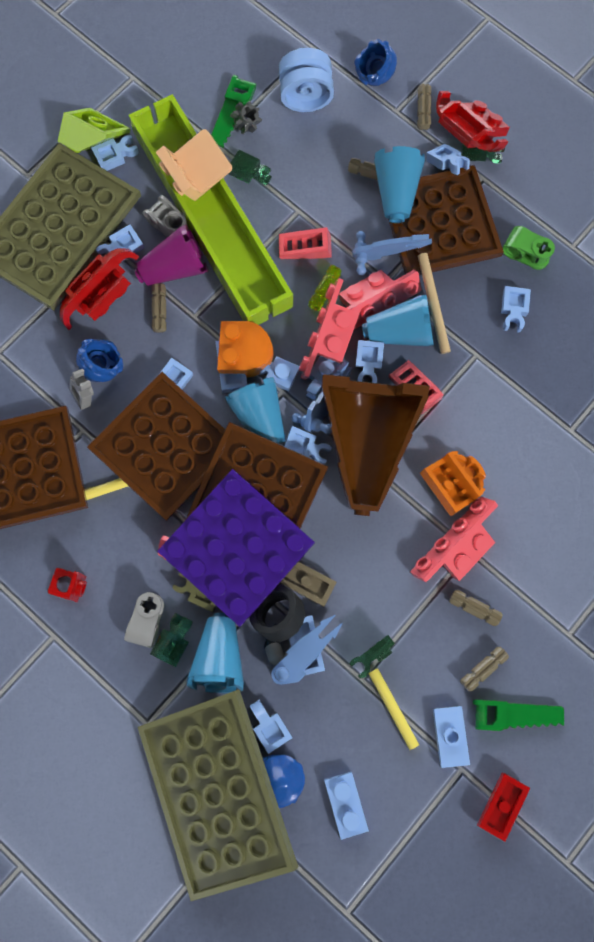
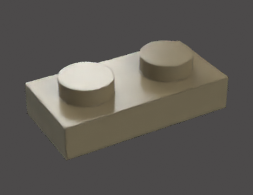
(309, 583)

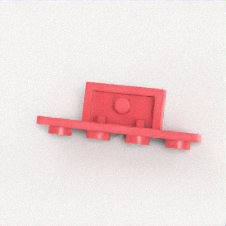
(379, 293)
(333, 332)
(461, 545)

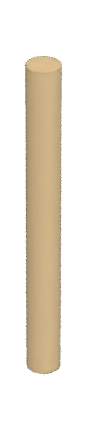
(434, 303)

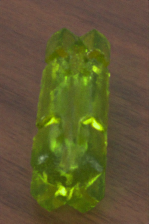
(317, 300)

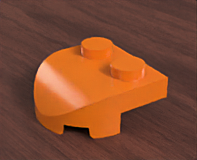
(243, 348)
(455, 481)

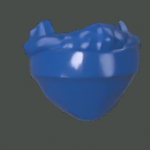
(376, 63)
(99, 360)
(285, 777)

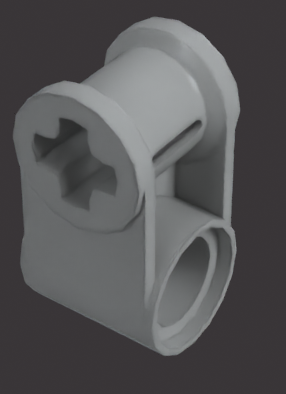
(165, 216)
(144, 626)

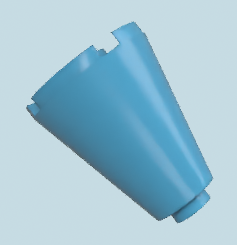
(398, 180)
(401, 324)
(259, 409)
(217, 657)

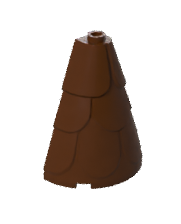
(370, 434)

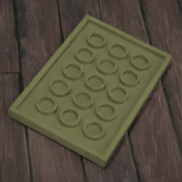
(59, 223)
(217, 797)

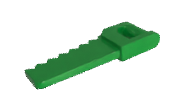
(225, 122)
(517, 715)

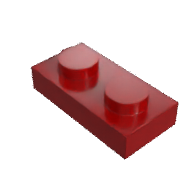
(503, 806)

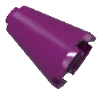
(172, 259)

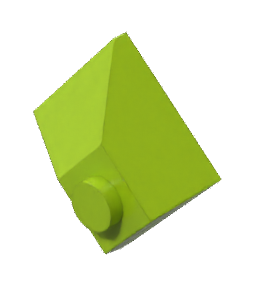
(87, 128)

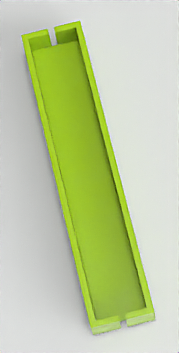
(216, 221)

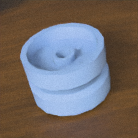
(306, 80)

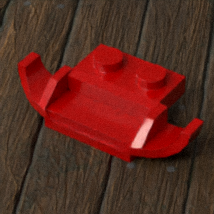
(471, 123)
(97, 286)

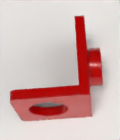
(76, 587)

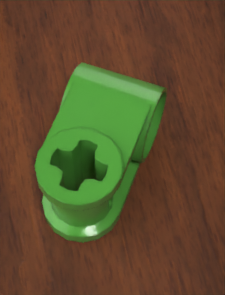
(527, 247)

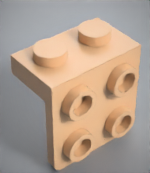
(195, 165)

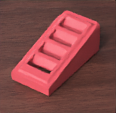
(313, 235)
(434, 392)

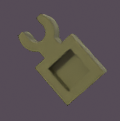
(196, 596)

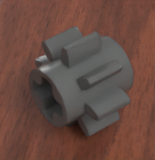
(250, 112)

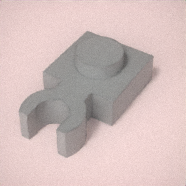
(81, 389)

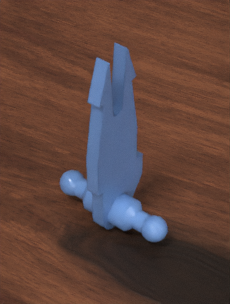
(364, 252)
(317, 410)
(302, 654)

